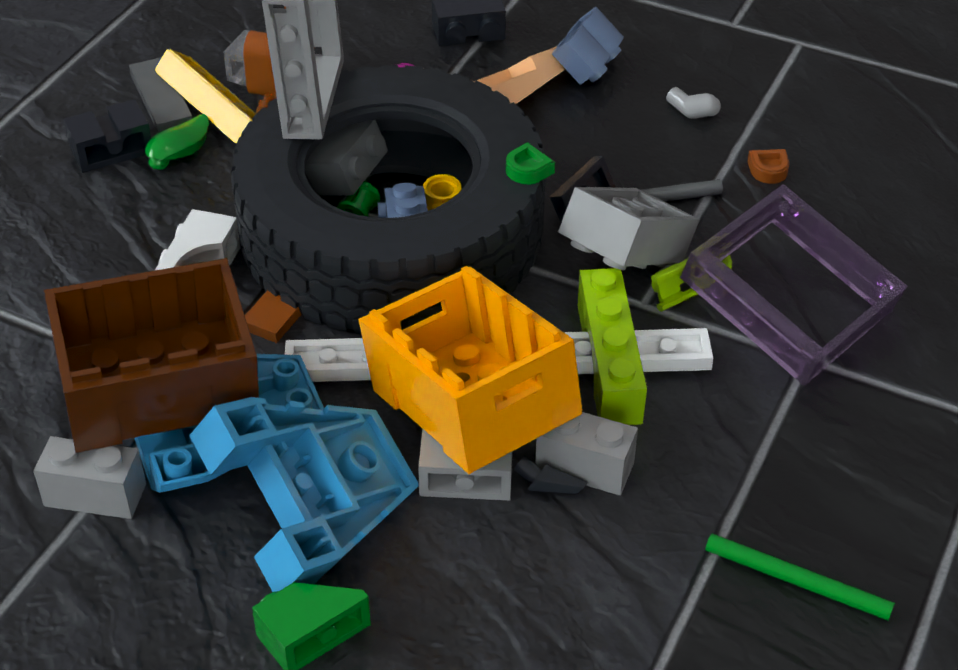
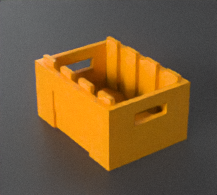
(475, 373)

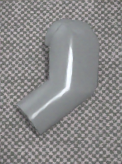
(693, 106)

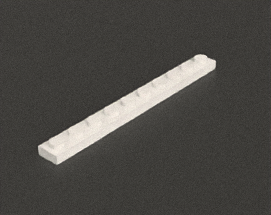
(658, 351)

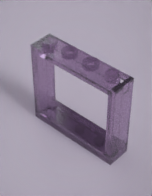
(758, 317)

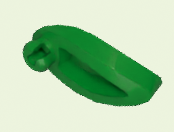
(177, 142)

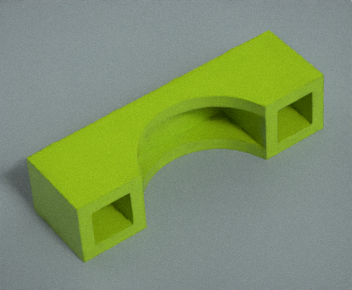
(615, 354)

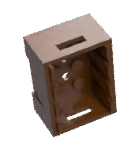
(150, 351)

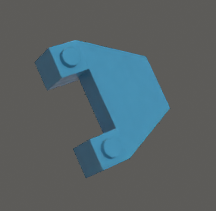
(320, 471)

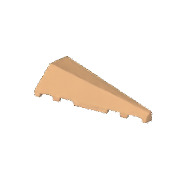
(525, 76)

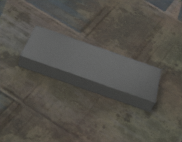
(161, 100)

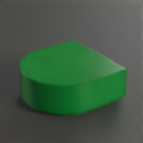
(528, 165)

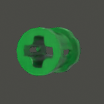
(362, 203)

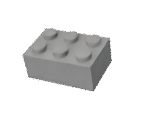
(627, 227)

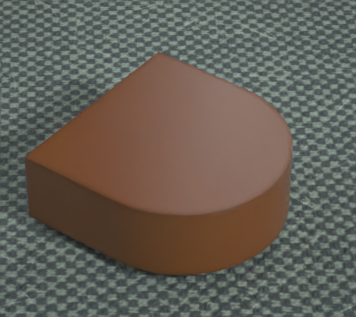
(769, 165)

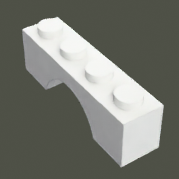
(202, 239)

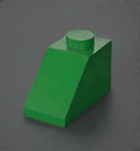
(309, 621)

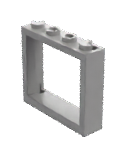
(304, 79)

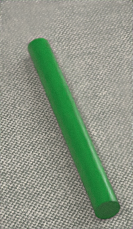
(800, 576)

